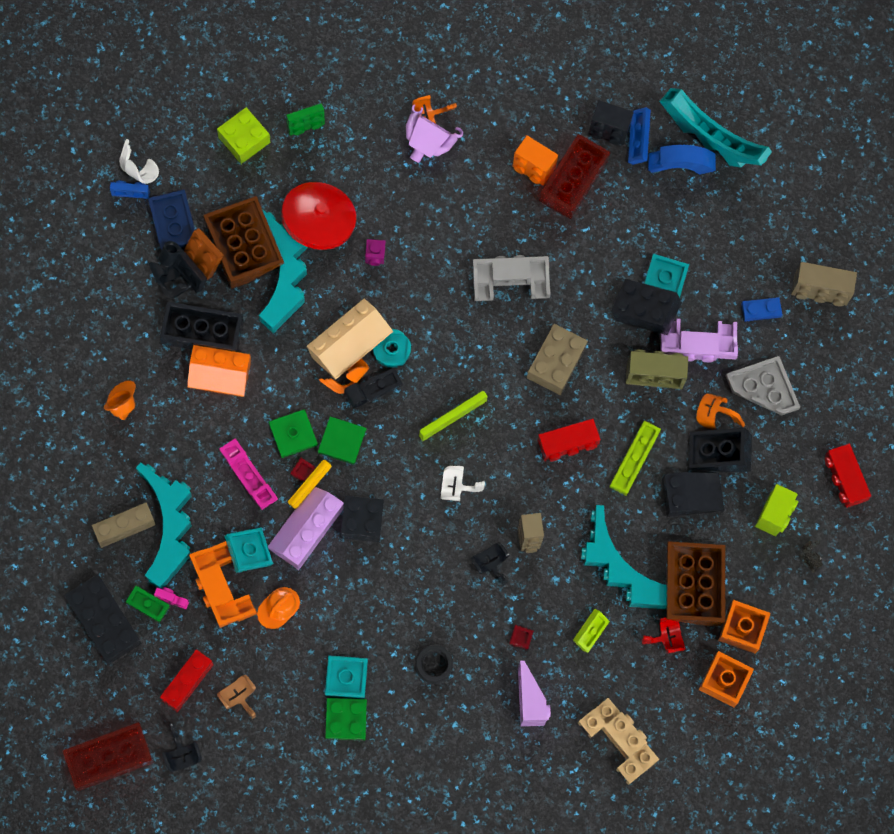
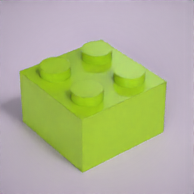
(243, 135)
(776, 510)

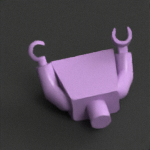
(428, 137)

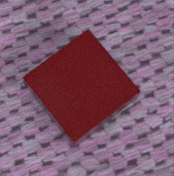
(302, 470)
(521, 637)

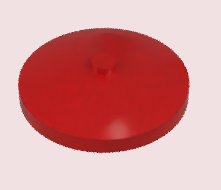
(318, 215)

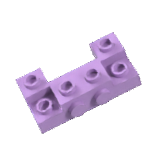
(701, 345)

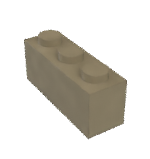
(123, 525)
(530, 532)

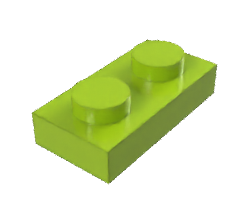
(591, 630)

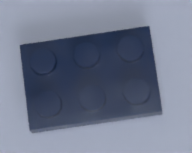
(172, 218)

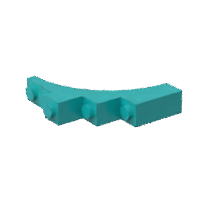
(712, 135)
(286, 296)
(602, 553)
(171, 554)

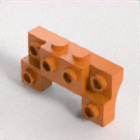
(212, 581)

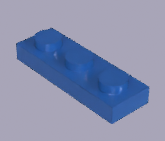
(639, 136)

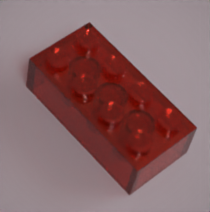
(574, 176)
(108, 756)

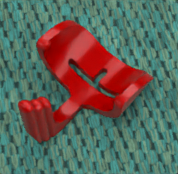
(674, 630)

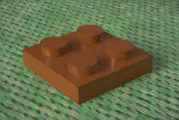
(203, 253)

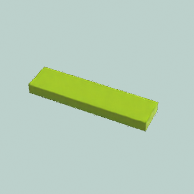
(453, 415)
(635, 458)

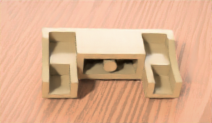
(624, 736)

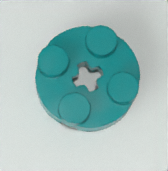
(396, 358)

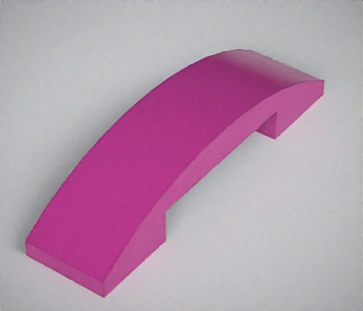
(247, 474)

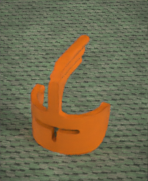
(419, 102)
(354, 374)
(709, 421)

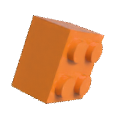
(534, 161)
(744, 626)
(726, 679)

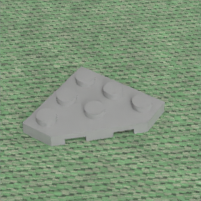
(765, 386)

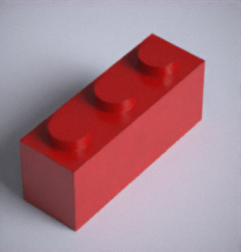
(569, 440)
(847, 475)
(186, 680)

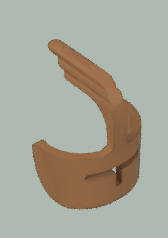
(239, 685)

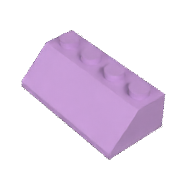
(306, 527)

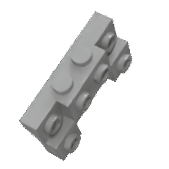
(511, 271)

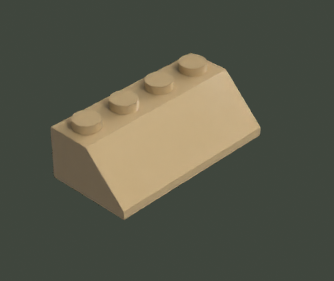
(349, 339)

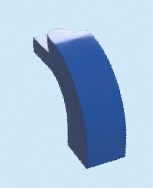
(682, 156)

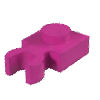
(166, 595)

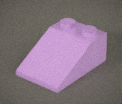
(531, 699)

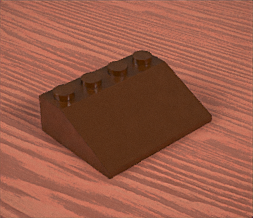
(244, 240)
(696, 583)

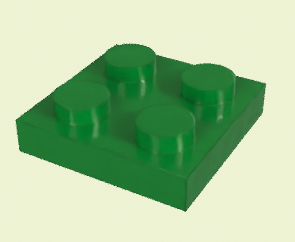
(305, 119)
(346, 719)

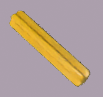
(309, 484)

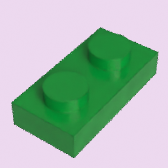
(147, 604)

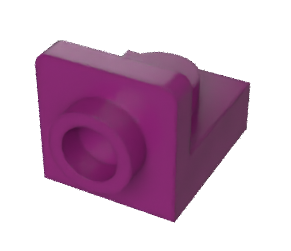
(375, 252)

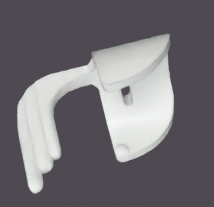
(146, 175)
(448, 479)

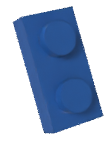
(124, 189)
(761, 309)

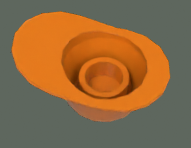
(121, 399)
(278, 608)

